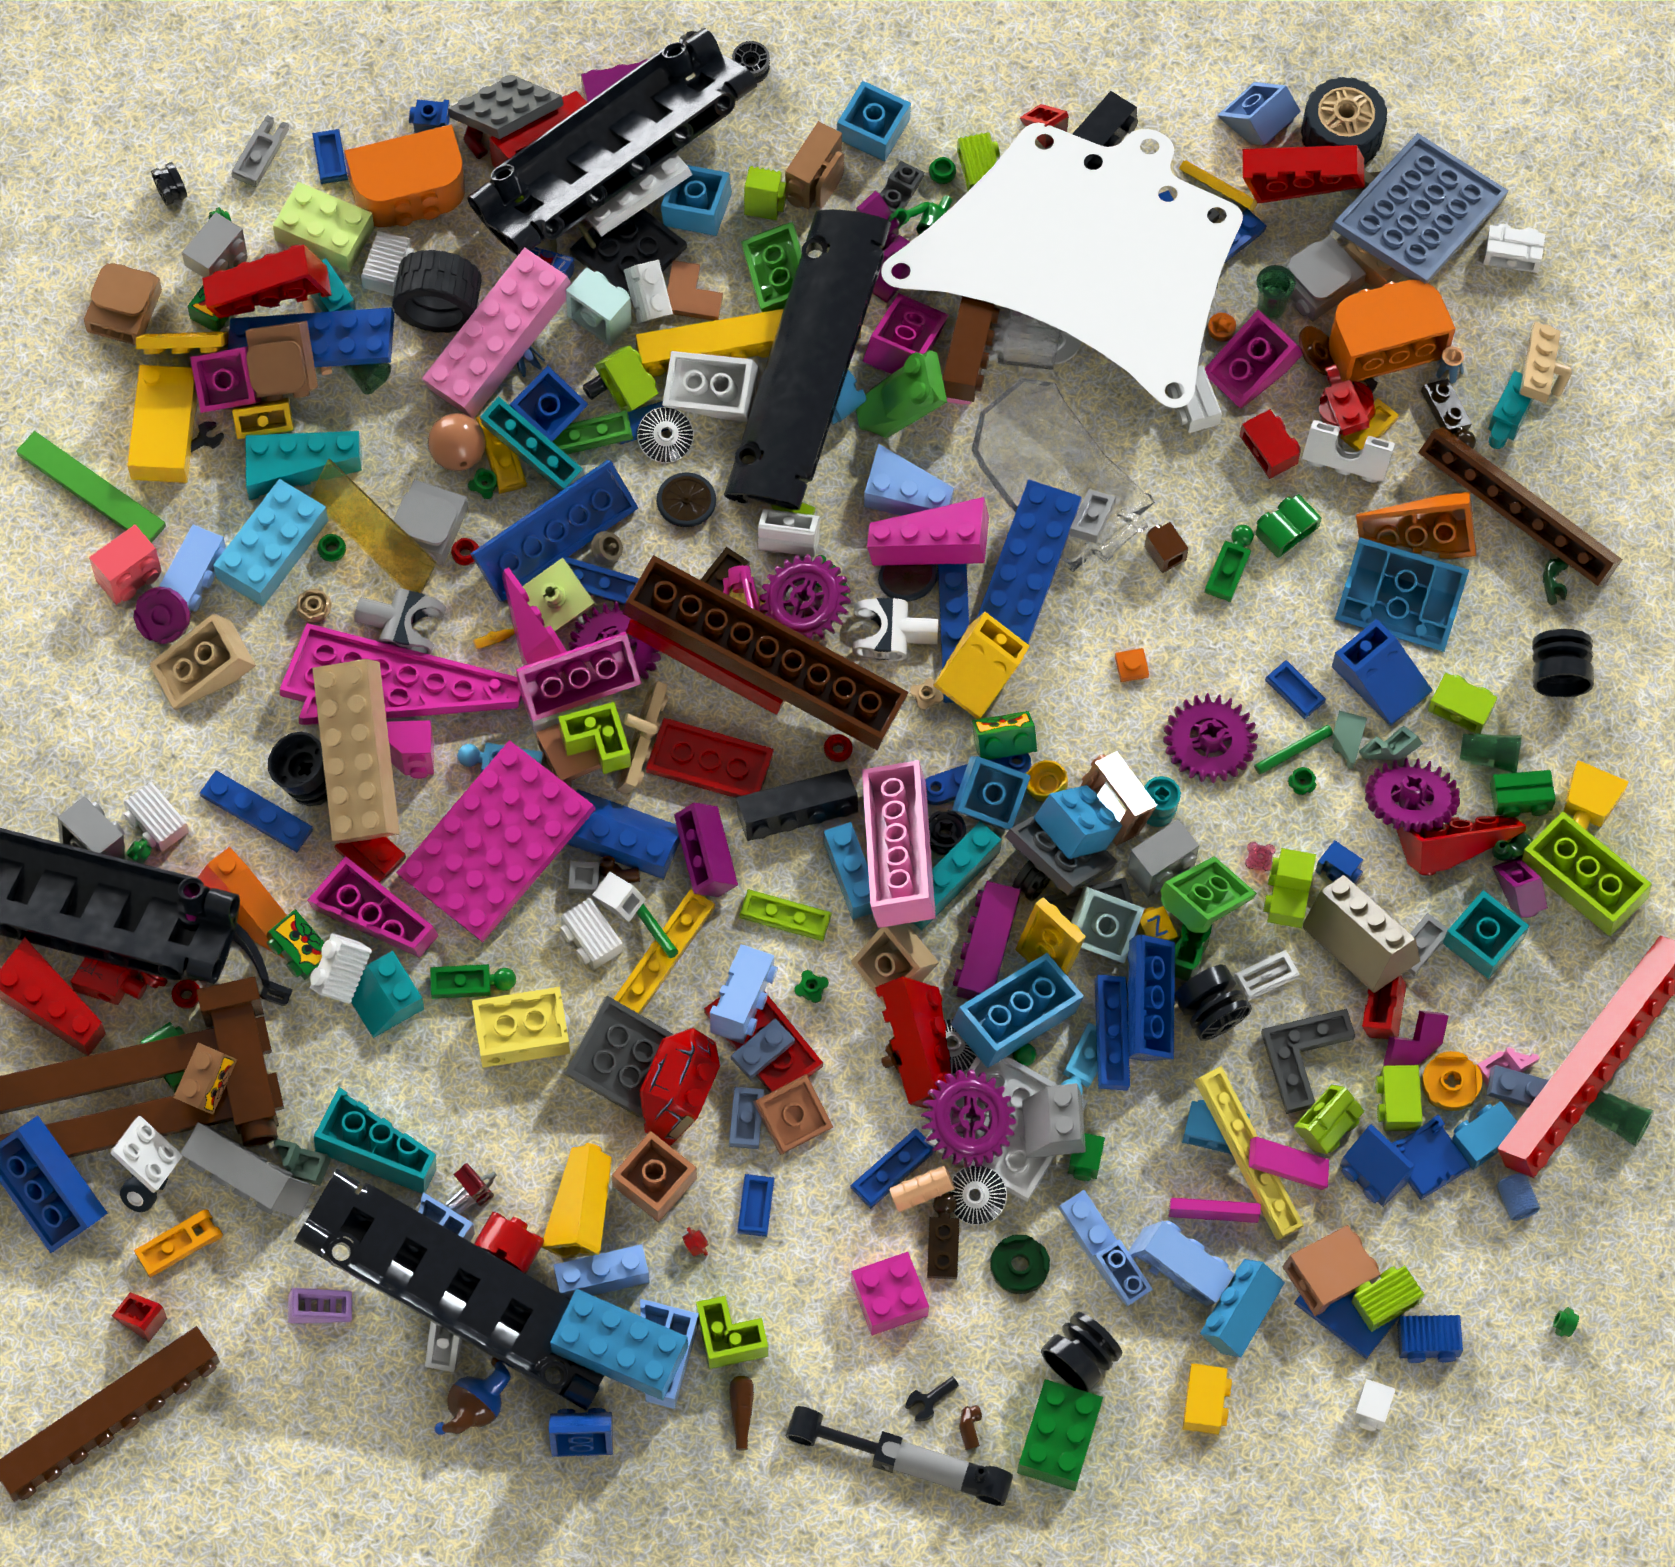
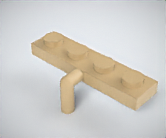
(1542, 364)
(645, 728)

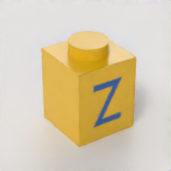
(1157, 924)

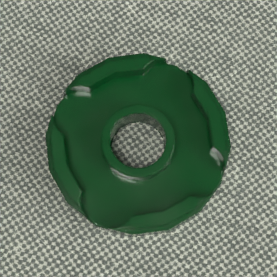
(1019, 1281)

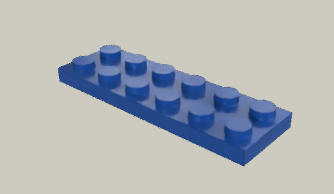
(335, 336)
(556, 528)
(1030, 557)

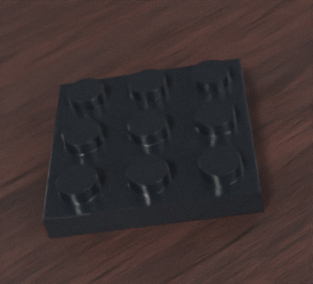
(629, 244)

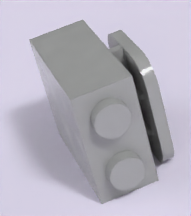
(1323, 277)
(432, 518)

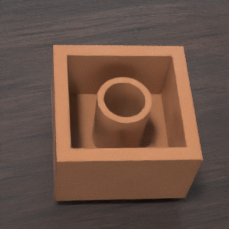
(654, 1176)

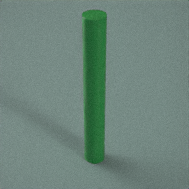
(1293, 749)
(656, 931)

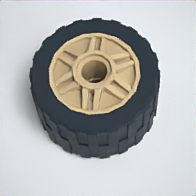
(1345, 114)

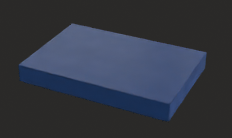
(1347, 1324)

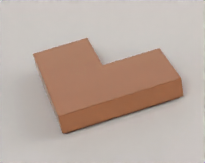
(686, 298)

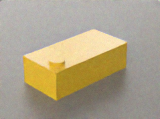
(162, 424)

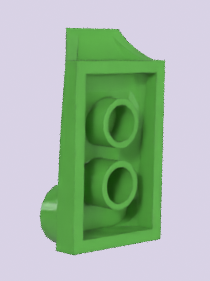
(773, 264)
(903, 396)
(1204, 894)

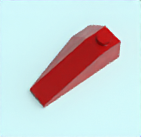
(1455, 842)

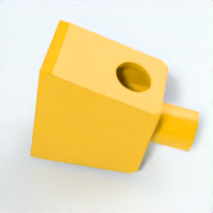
(1593, 794)

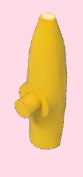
(493, 638)

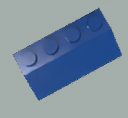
(627, 836)
(1151, 998)
(46, 1185)

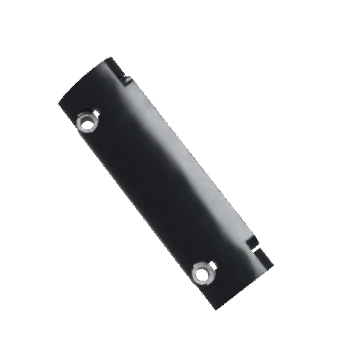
(610, 142)
(809, 358)
(113, 909)
(446, 1281)

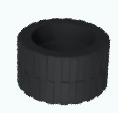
(436, 290)

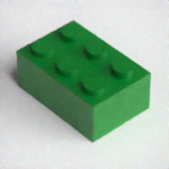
(1060, 1435)

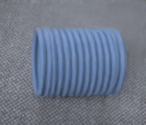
(1518, 1196)

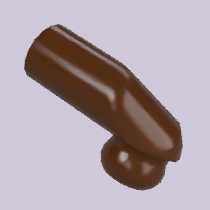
(608, 864)
(967, 1428)

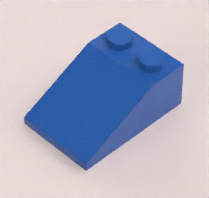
(581, 1433)

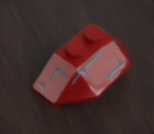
(678, 1083)

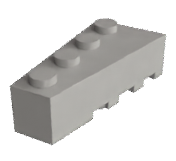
(246, 1171)

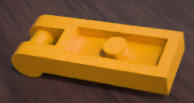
(177, 1243)

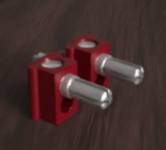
(473, 1189)

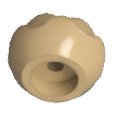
(310, 598)

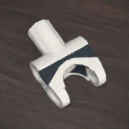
(894, 631)

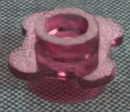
(1256, 863)

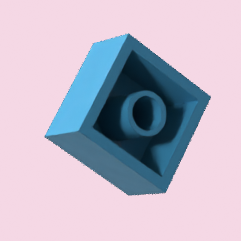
(874, 120)
(698, 201)
(990, 793)
(1078, 821)

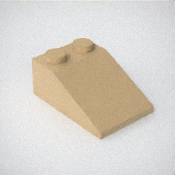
(202, 662)

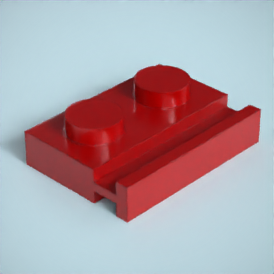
(374, 856)

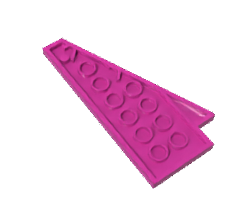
(410, 679)

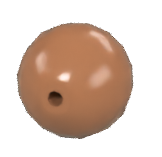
(456, 442)

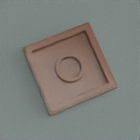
(793, 1114)

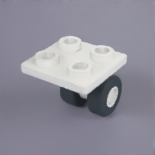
(148, 1159)

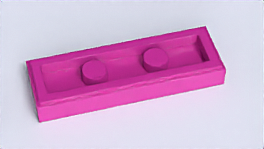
(1288, 1163)
(1214, 1210)

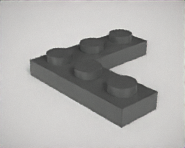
(1289, 1039)

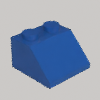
(549, 404)
(1376, 1166)

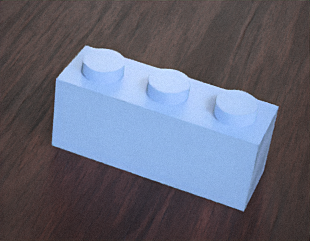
(193, 565)
(603, 1272)

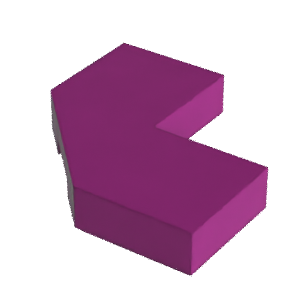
(1427, 1038)

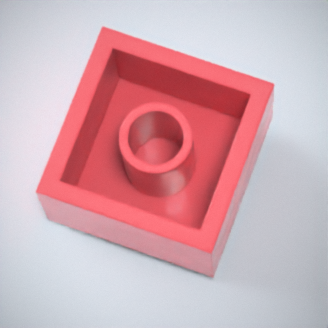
(126, 565)

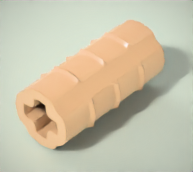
(922, 1188)

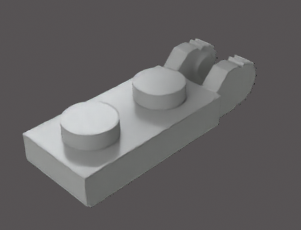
(259, 152)

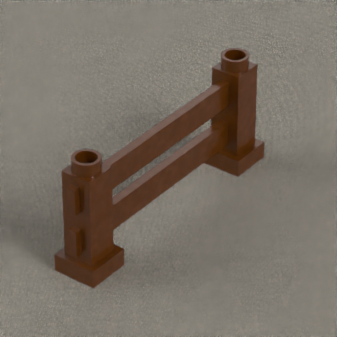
(248, 1098)

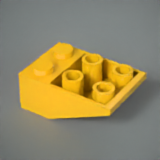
(981, 665)

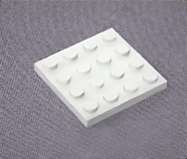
(1018, 1172)

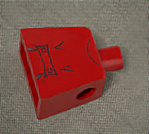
(106, 981)

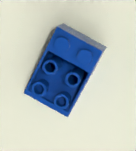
(1381, 672)

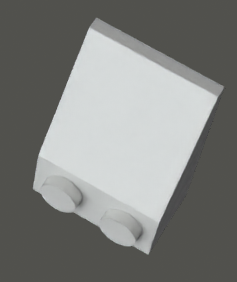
(711, 385)

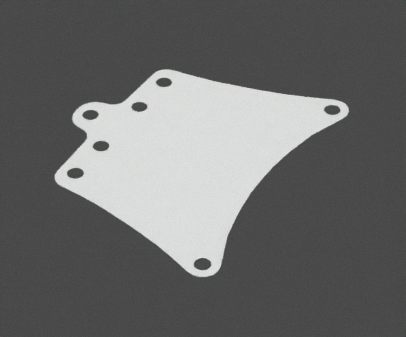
(1087, 251)

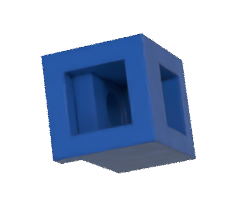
(429, 115)
(1339, 862)

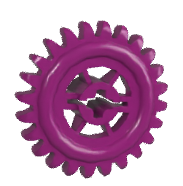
(818, 616)
(610, 624)
(1215, 718)
(1412, 789)
(969, 1147)

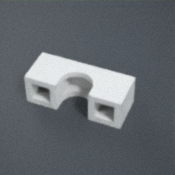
(1324, 449)

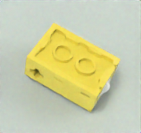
(521, 1027)

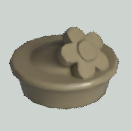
(606, 548)

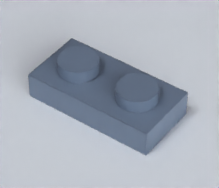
(762, 1049)
(1514, 1086)
(745, 1118)

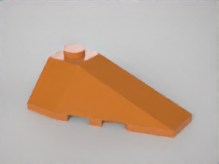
(1431, 524)
(257, 907)

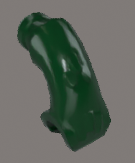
(1552, 570)
(1513, 850)

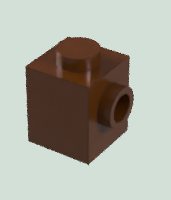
(1166, 546)

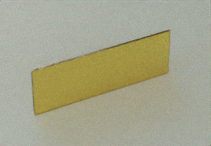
(373, 529)

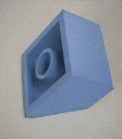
(1261, 112)

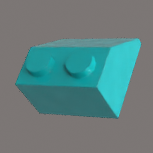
(386, 995)

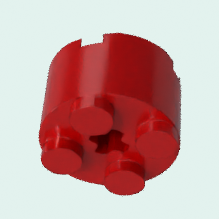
(510, 1241)

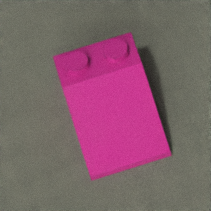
(903, 331)
(1253, 359)

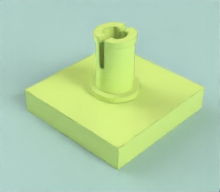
(558, 596)

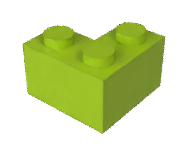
(598, 730)
(1291, 882)
(729, 1342)

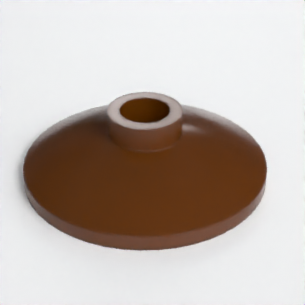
(1315, 348)

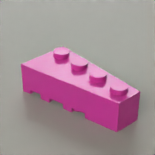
(932, 536)

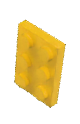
(1052, 934)

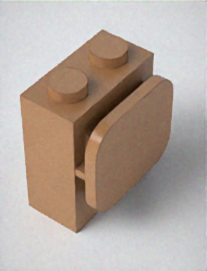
(815, 168)
(122, 303)
(281, 361)

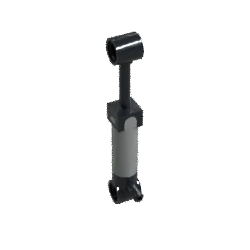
(892, 1454)

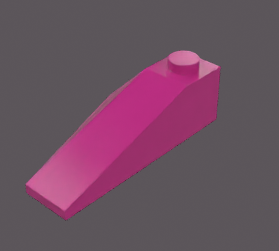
(532, 638)

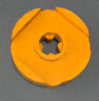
(1441, 1094)

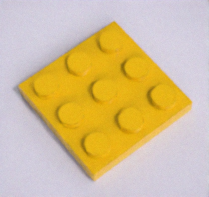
(182, 342)

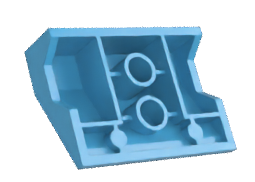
(1403, 591)

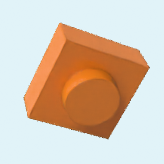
(1131, 665)

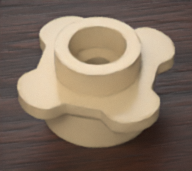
(925, 702)

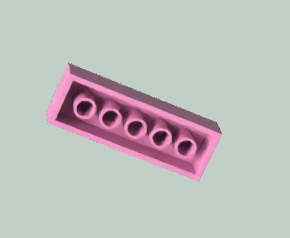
(498, 333)
(898, 844)

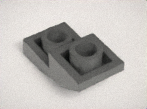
(901, 186)

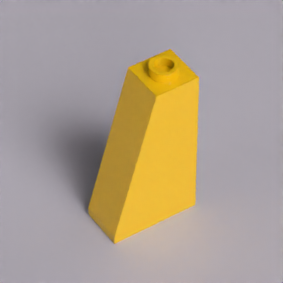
(580, 1204)

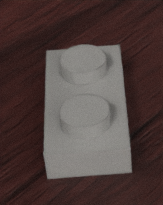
(1092, 516)
(1429, 936)

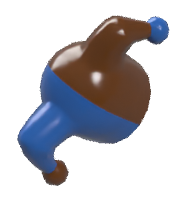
(475, 1400)

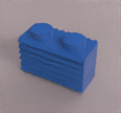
(1430, 1338)

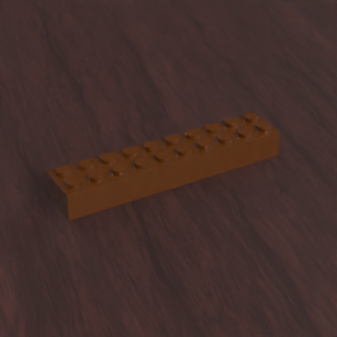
(765, 652)

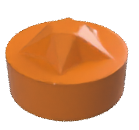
(1221, 327)

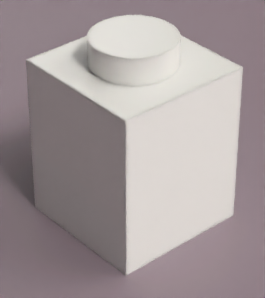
(619, 896)
(1373, 1405)

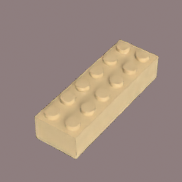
(355, 751)

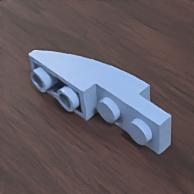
(1104, 1249)

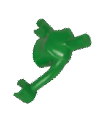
(930, 213)

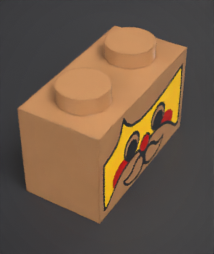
(205, 1078)

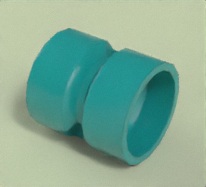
(1167, 797)

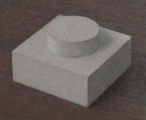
(583, 877)

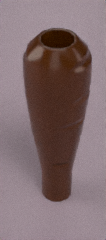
(741, 1401)

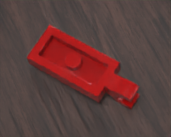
(1345, 403)

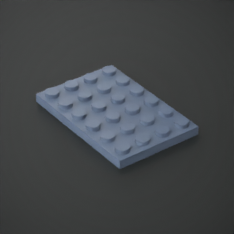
(1420, 209)

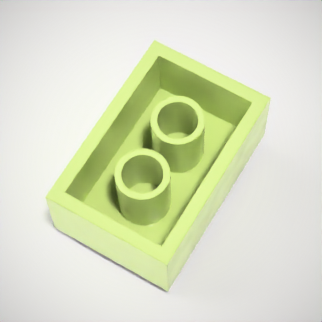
(324, 225)

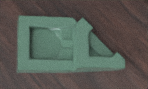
(1348, 736)
(1394, 748)
(303, 1163)

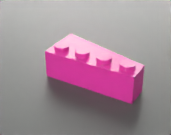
(369, 907)

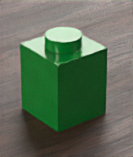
(1086, 1164)

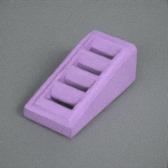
(319, 1316)

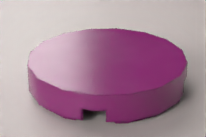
(161, 615)

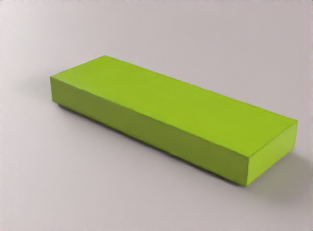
(785, 915)

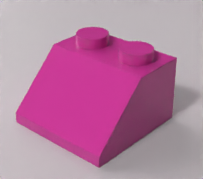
(412, 747)

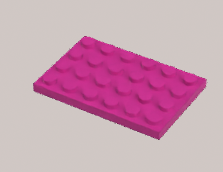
(496, 841)

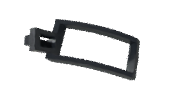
(246, 943)

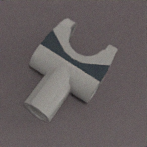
(398, 618)

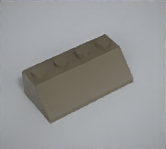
(1361, 934)

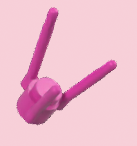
(741, 581)

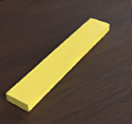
(1237, 1133)

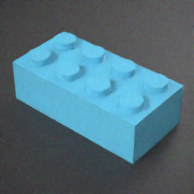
(271, 542)

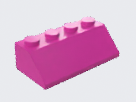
(578, 676)

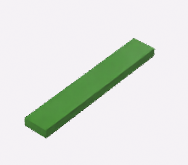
(89, 486)

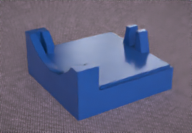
(1434, 1157)

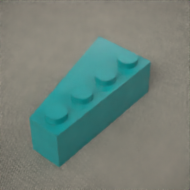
(297, 458)
(373, 1145)

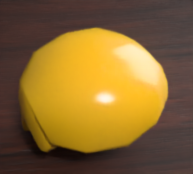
(1049, 776)

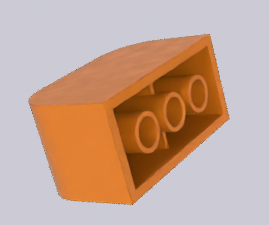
(407, 177)
(1389, 330)

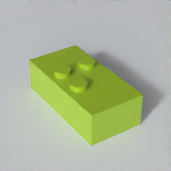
(1587, 873)

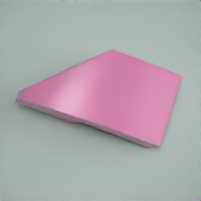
(1507, 1059)

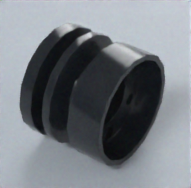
(1562, 663)
(299, 768)
(1212, 1003)
(1081, 1352)

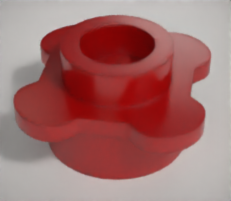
(695, 1242)

